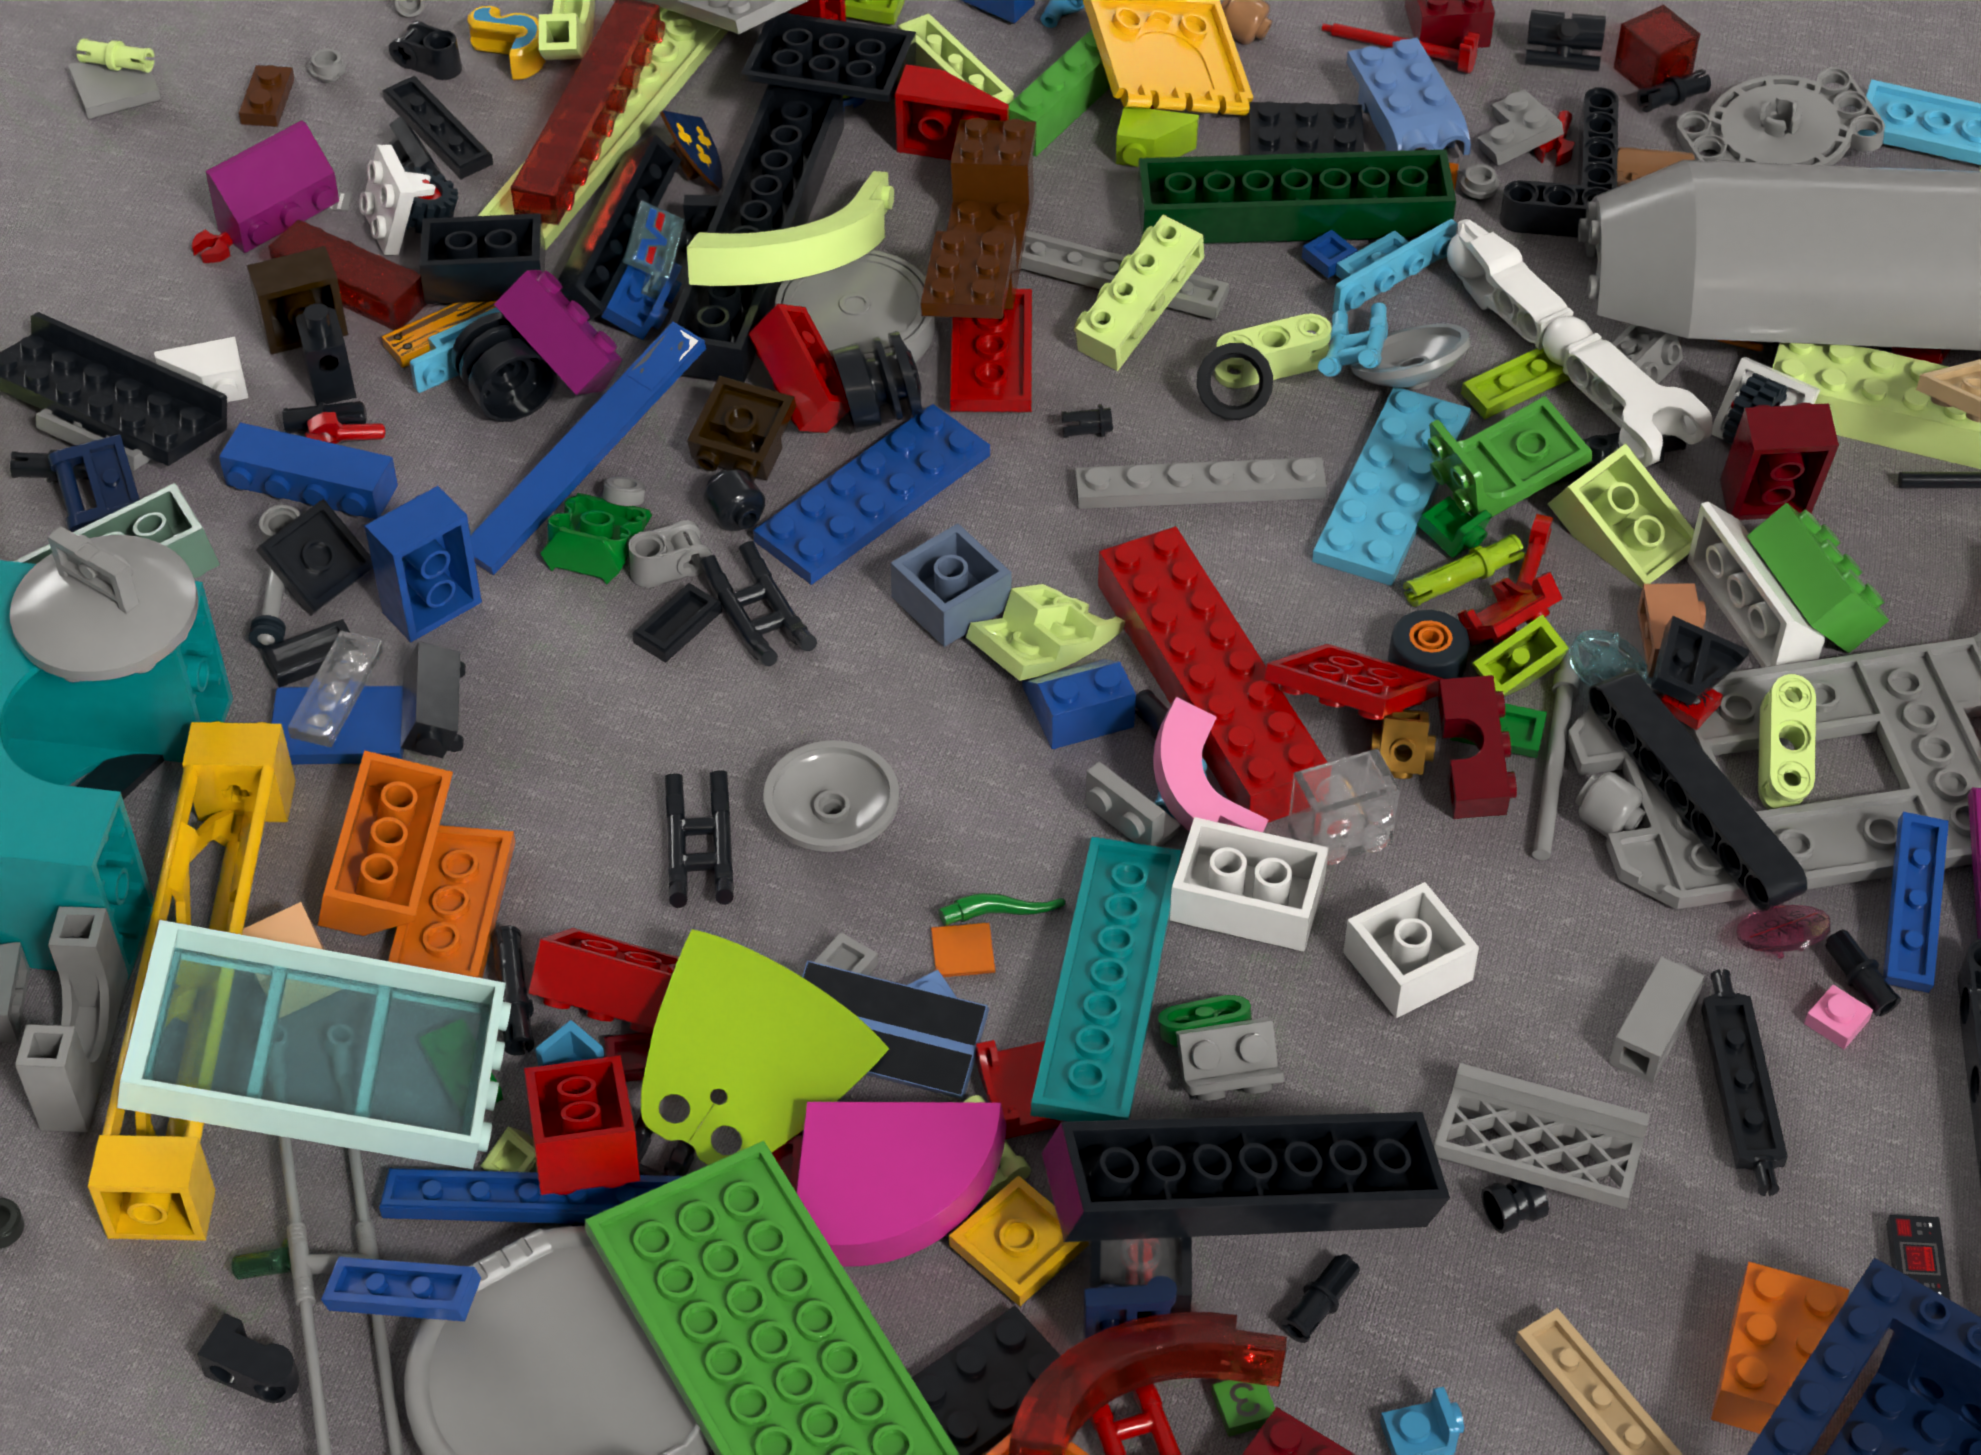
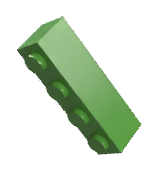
(1062, 92)

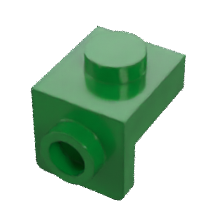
(1452, 528)

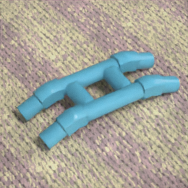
(1357, 347)

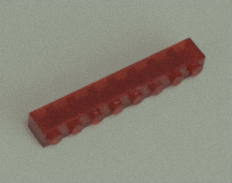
(587, 111)

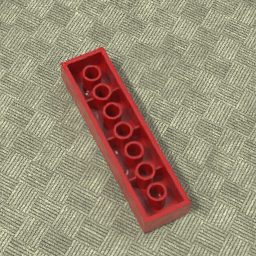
(1209, 662)

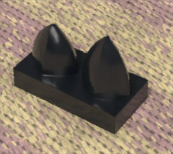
(410, 148)

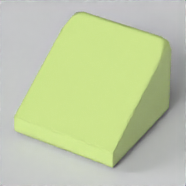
(512, 1153)

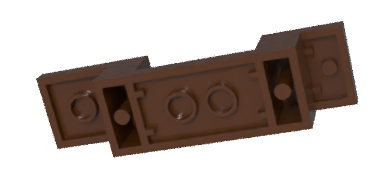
(980, 254)

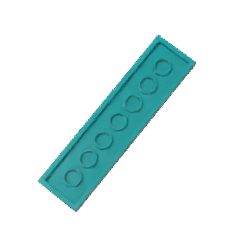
(1106, 983)

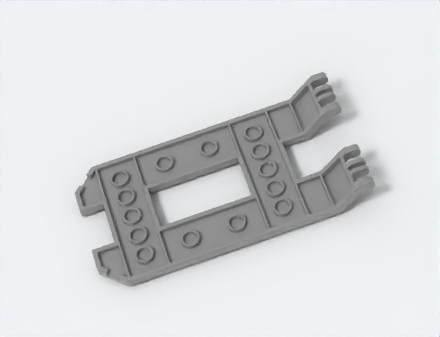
(1907, 695)

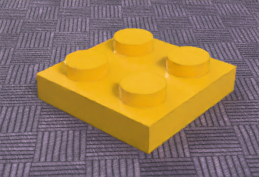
(1015, 1241)

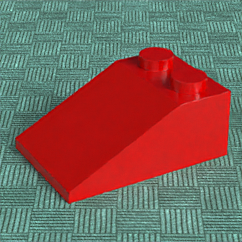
(930, 110)

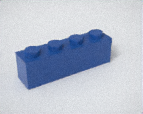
(308, 470)

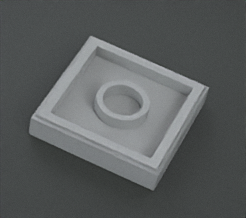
(111, 91)

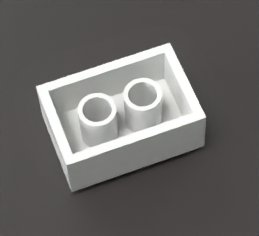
(1248, 884)

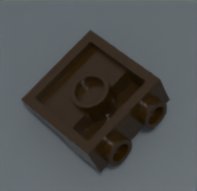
(741, 428)

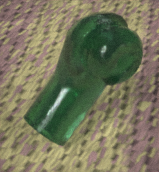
(262, 1262)

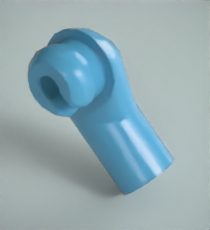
(1059, 8)

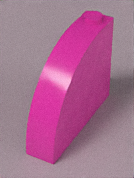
(896, 1172)

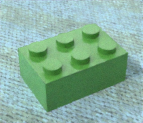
(1819, 577)

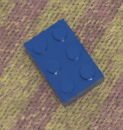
(423, 563)

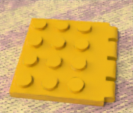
(1170, 55)

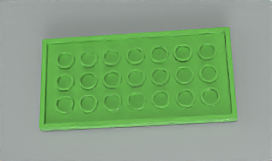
(760, 1318)

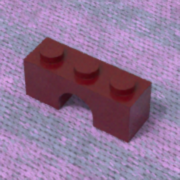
(1472, 711)

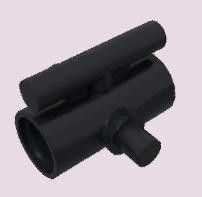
(1565, 39)

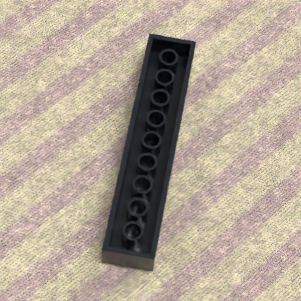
(767, 191)

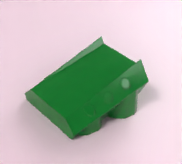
(592, 536)

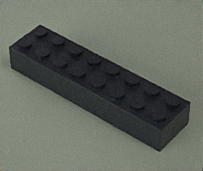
(1243, 1175)

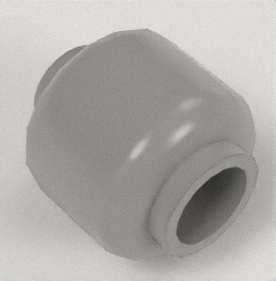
(1610, 804)

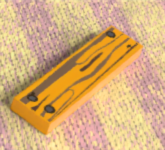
(412, 339)

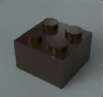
(287, 287)

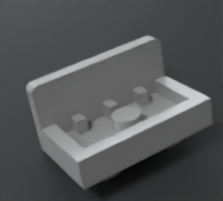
(1128, 808)

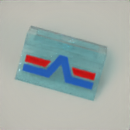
(653, 246)

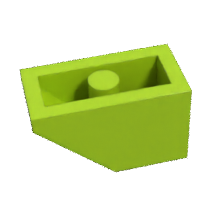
(1154, 134)
(1523, 656)

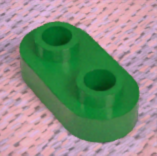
(1202, 1014)

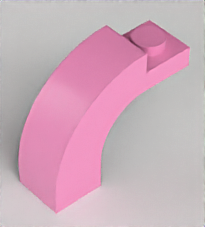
(1182, 776)

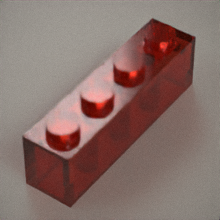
(365, 280)

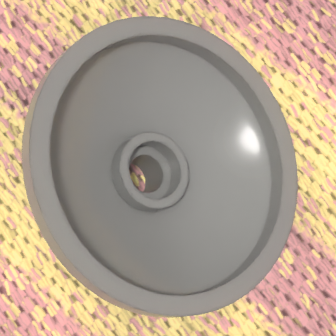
(1417, 356)
(831, 796)

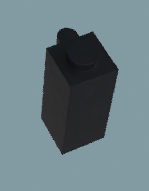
(432, 700)

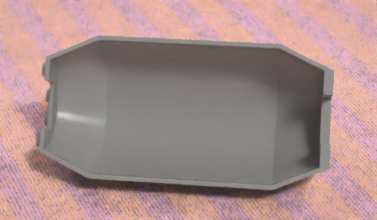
(1792, 254)

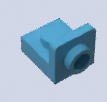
(1425, 1427)

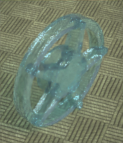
(1605, 660)

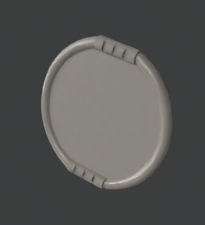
(544, 1364)

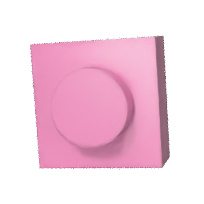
(1838, 1016)

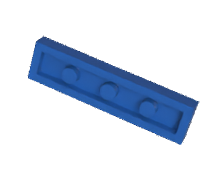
(1915, 902)

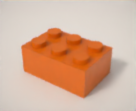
(1770, 1340)

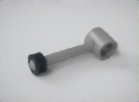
(268, 628)

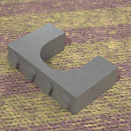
(66, 1062)

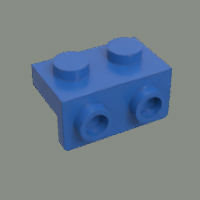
(636, 311)

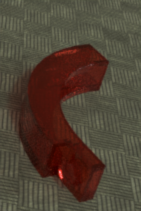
(1134, 1357)

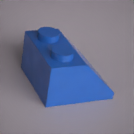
(1082, 702)

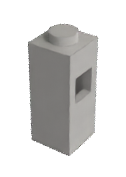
(1657, 1019)

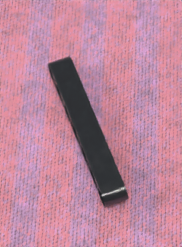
(1698, 790)

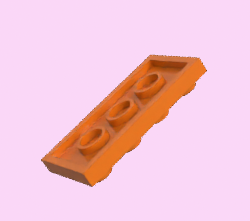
(457, 902)

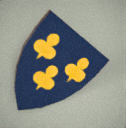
(694, 147)

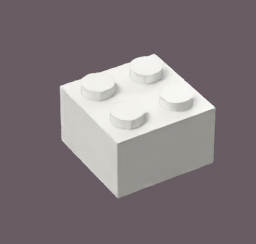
(1410, 949)

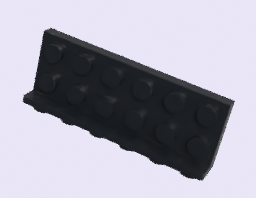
(111, 391)

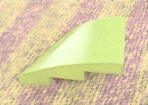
(1042, 632)

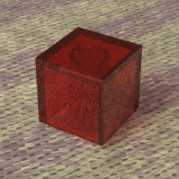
(1655, 47)

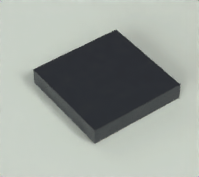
(316, 557)

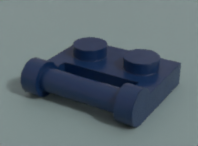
(108, 476)
(1115, 1304)

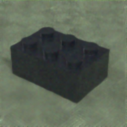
(478, 256)

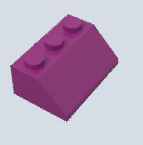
(271, 187)
(560, 332)

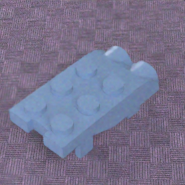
(1408, 98)

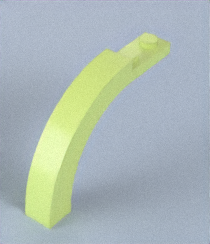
(567, 30)
(797, 250)

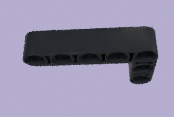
(1557, 207)

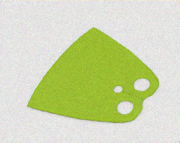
(755, 1034)

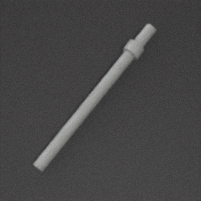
(1565, 688)

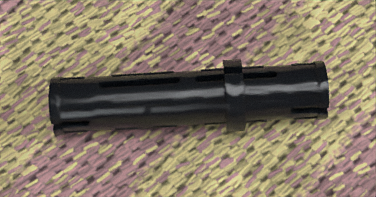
(510, 970)

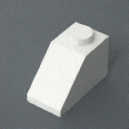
(209, 363)

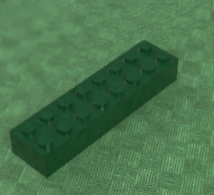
(1299, 194)

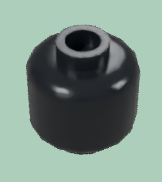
(734, 500)

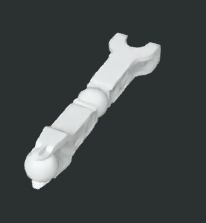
(1636, 403)

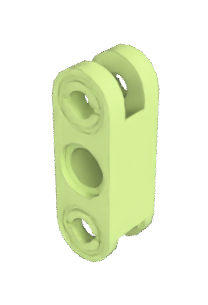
(1282, 343)
(1790, 714)

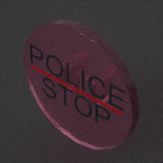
(1783, 929)

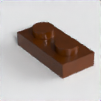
(266, 95)

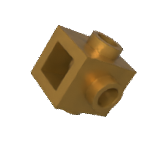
(1407, 729)

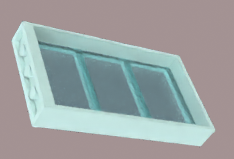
(315, 1045)

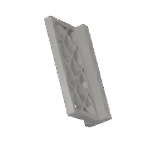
(1546, 1117)

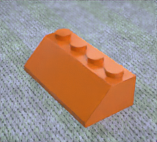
(384, 845)

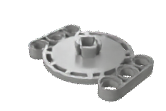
(1766, 106)

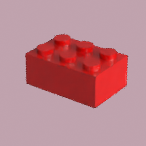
(581, 1125)

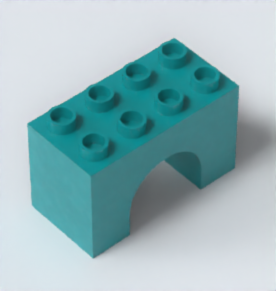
(73, 841)

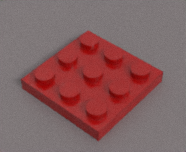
(1352, 680)

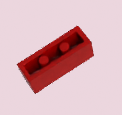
(801, 367)

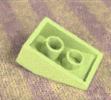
(1625, 518)

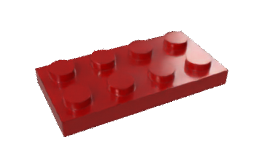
(993, 360)

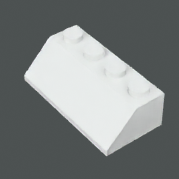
(1749, 591)

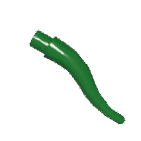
(985, 903)

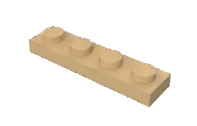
(1591, 1388)

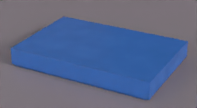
(371, 727)

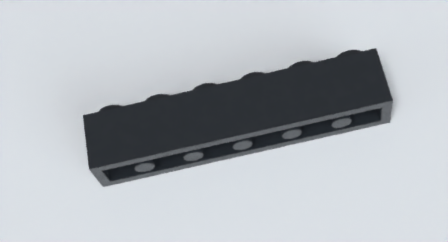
(599, 253)

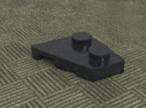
(1693, 661)

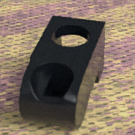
(247, 1365)

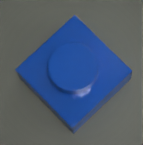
(1326, 252)

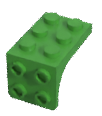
(1507, 458)

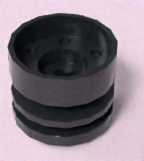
(502, 369)
(878, 381)

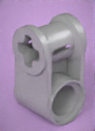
(664, 554)

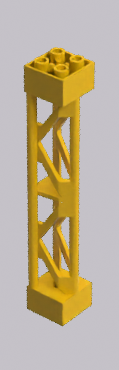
(237, 783)

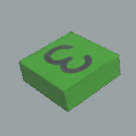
(1242, 1405)

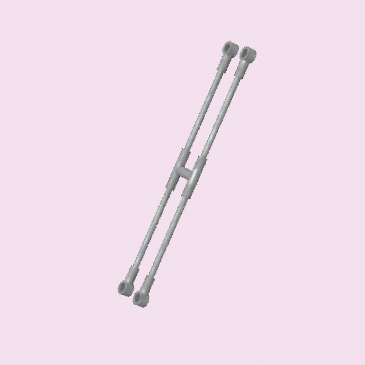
(304, 1265)

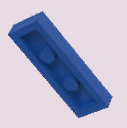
(401, 1289)

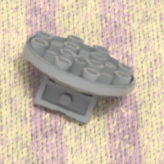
(103, 606)

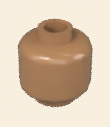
(1247, 19)

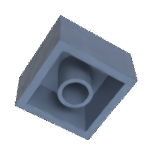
(950, 584)

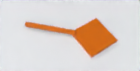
(963, 949)

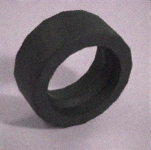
(1224, 352)

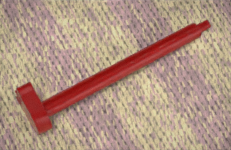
(1464, 57)

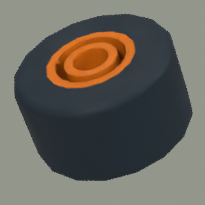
(1430, 644)

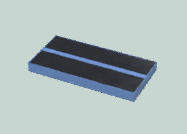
(926, 1032)

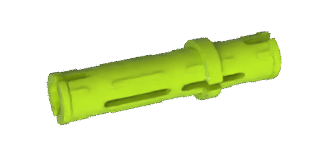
(1478, 563)

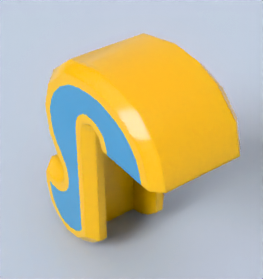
(509, 35)

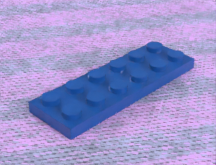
(871, 493)

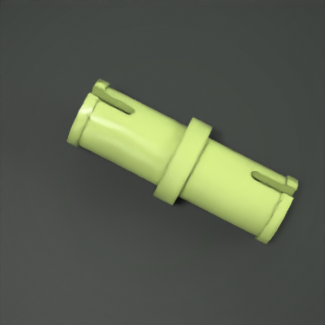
(115, 55)

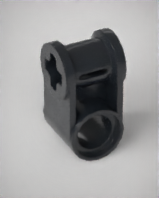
(427, 51)

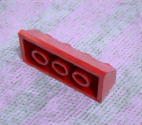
(602, 977)

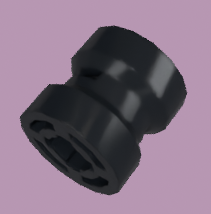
(1513, 1203)

